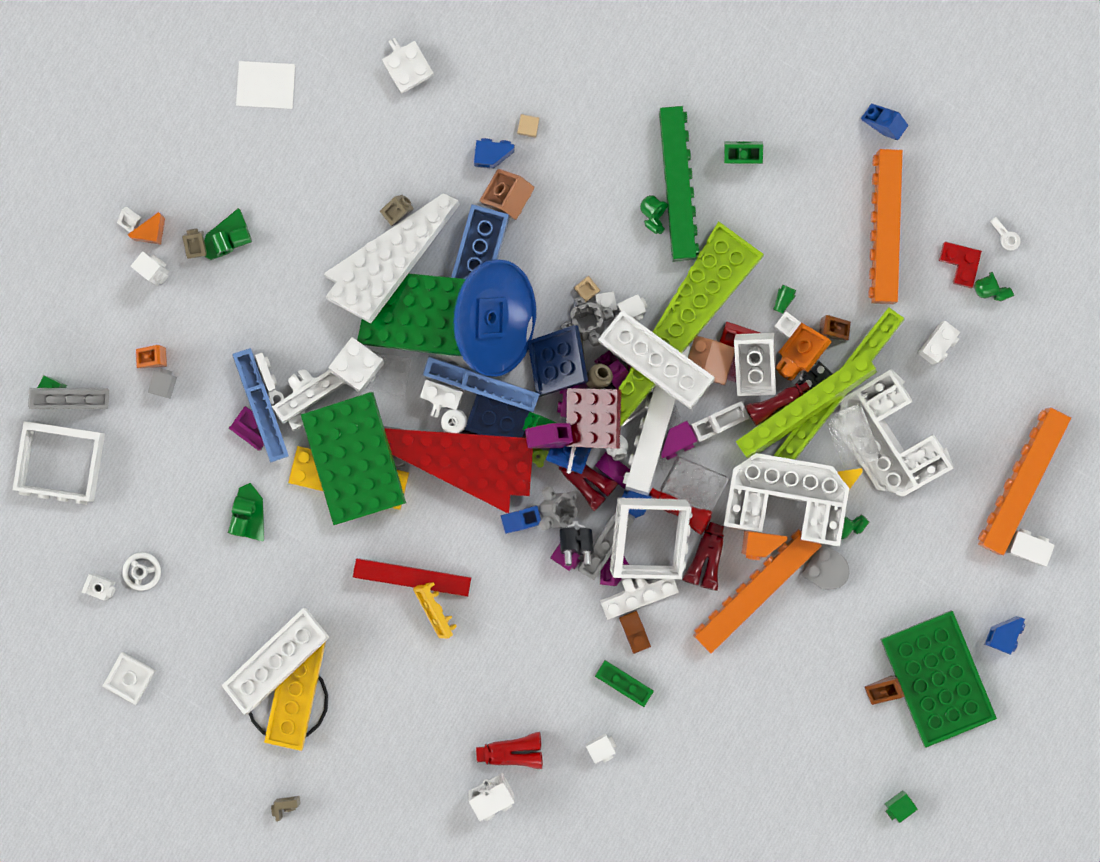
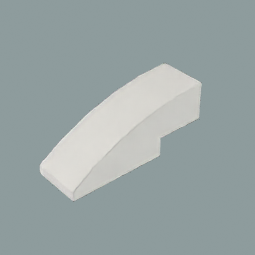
(719, 421)

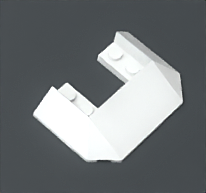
(896, 469)
(791, 480)

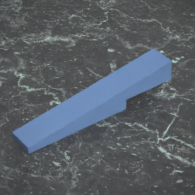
(480, 384)
(260, 405)

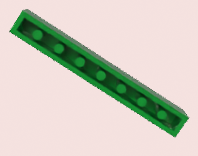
(677, 183)

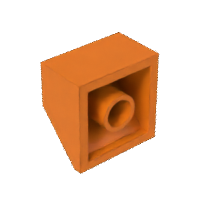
(760, 544)

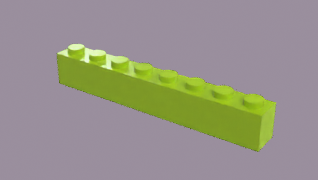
(807, 406)

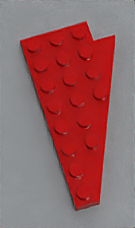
(476, 464)

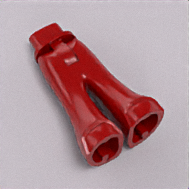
(700, 517)
(501, 752)

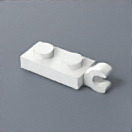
(268, 380)

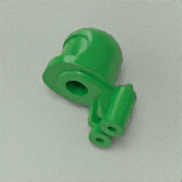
(653, 210)
(989, 287)
(856, 525)

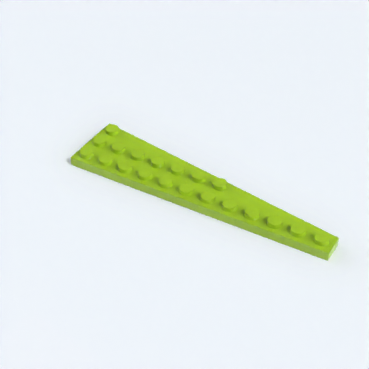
(709, 284)

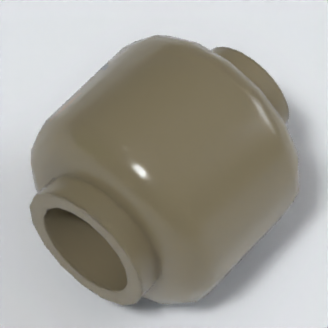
(599, 377)

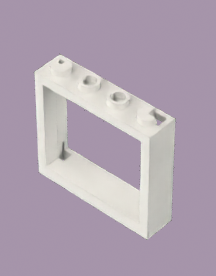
(24, 456)
(675, 571)

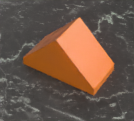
(150, 231)
(151, 357)

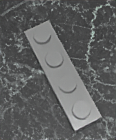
(68, 398)
(602, 548)

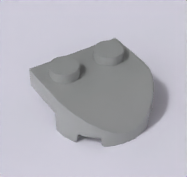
(827, 569)

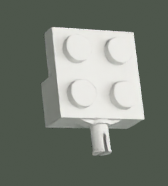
(407, 66)

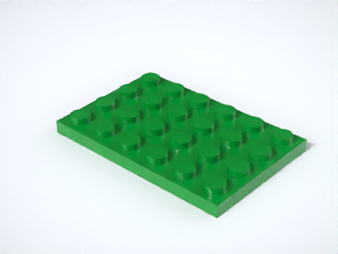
(417, 317)
(353, 458)
(938, 678)

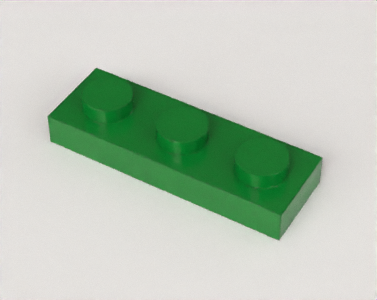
(624, 683)

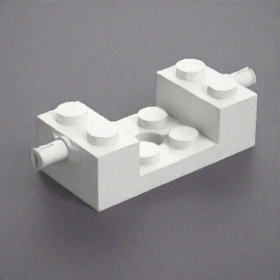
(442, 393)

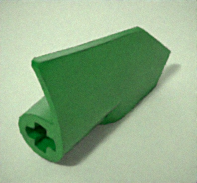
(227, 236)
(247, 514)

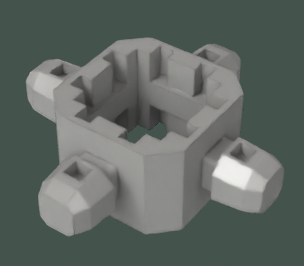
(582, 309)
(547, 509)

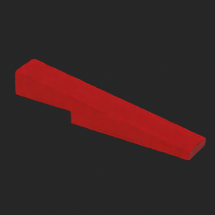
(411, 576)

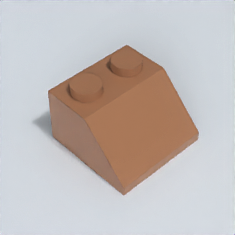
(507, 193)
(712, 357)

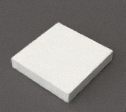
(129, 678)

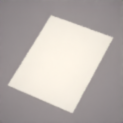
(265, 84)

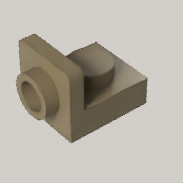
(396, 209)
(194, 243)
(288, 804)

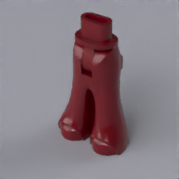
(762, 410)
(592, 497)
(711, 548)

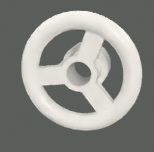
(134, 571)

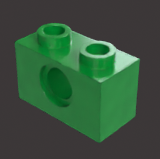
(743, 152)

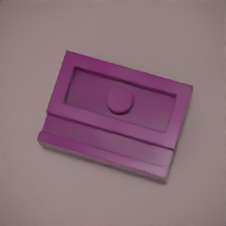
(247, 429)

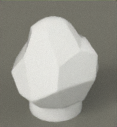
(619, 454)

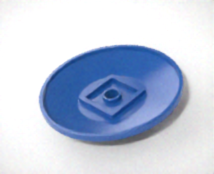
(505, 294)

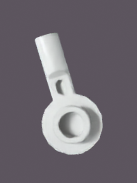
(1009, 240)

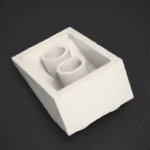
(755, 364)

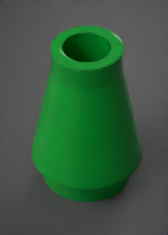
(784, 298)

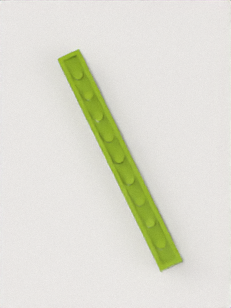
(871, 345)

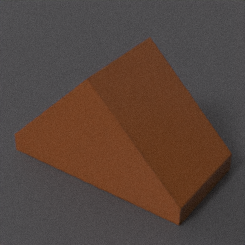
(835, 327)
(884, 690)

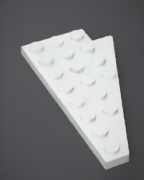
(376, 270)

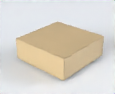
(528, 125)
(587, 289)

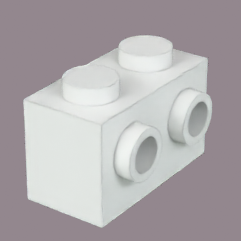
(151, 268)
(938, 343)

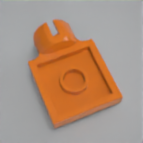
(801, 351)

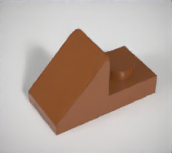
(635, 632)

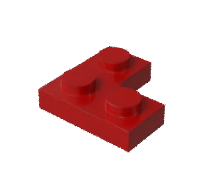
(965, 259)

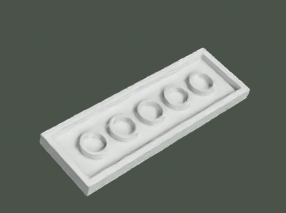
(656, 359)
(275, 661)

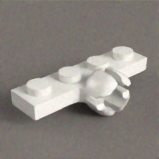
(306, 393)
(637, 594)

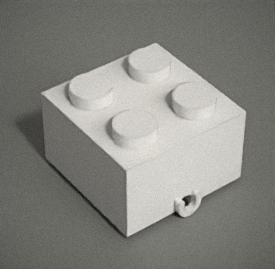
(356, 365)
(491, 798)

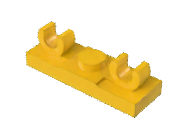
(434, 610)

